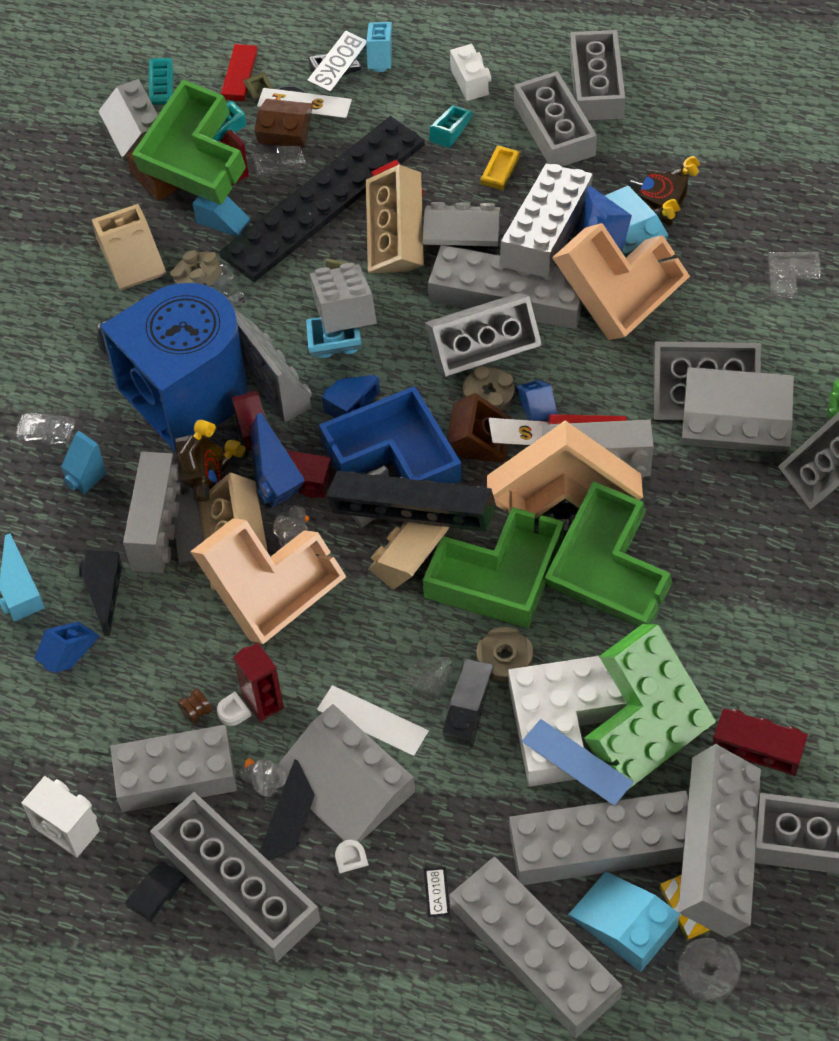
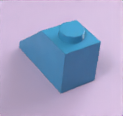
(224, 217)
(83, 464)

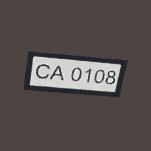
(436, 892)

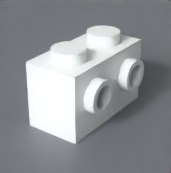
(470, 72)

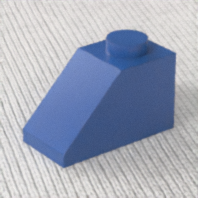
(350, 394)
(536, 400)
(64, 646)

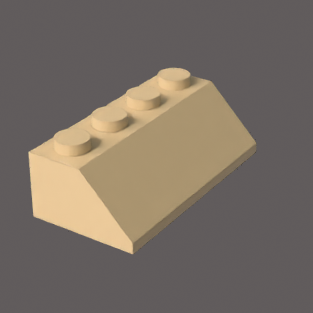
(394, 221)
(231, 499)
(405, 552)

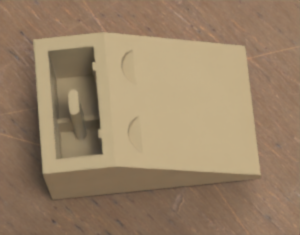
(128, 247)

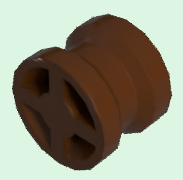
(195, 706)

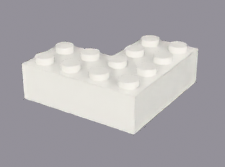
(564, 697)

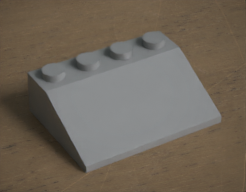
(674, 358)
(271, 373)
(738, 410)
(350, 775)

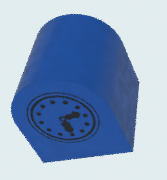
(178, 358)

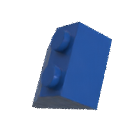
(600, 209)
(273, 468)

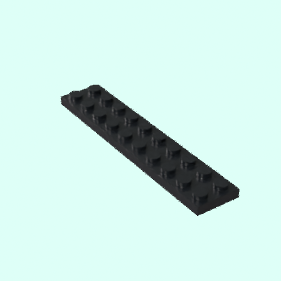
(319, 200)

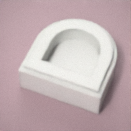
(232, 710)
(350, 856)

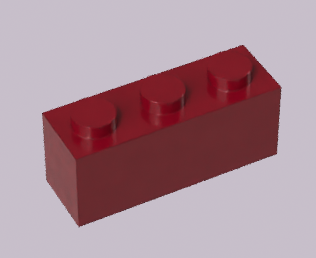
(258, 681)
(760, 741)

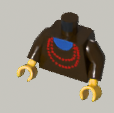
(666, 190)
(202, 460)

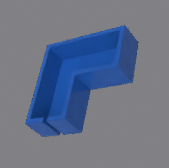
(392, 431)

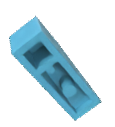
(379, 46)
(16, 584)

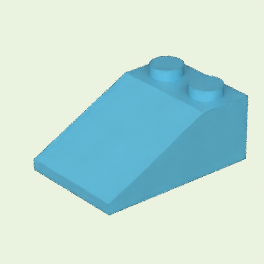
(644, 220)
(326, 344)
(626, 919)

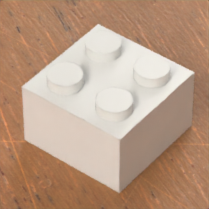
(61, 815)

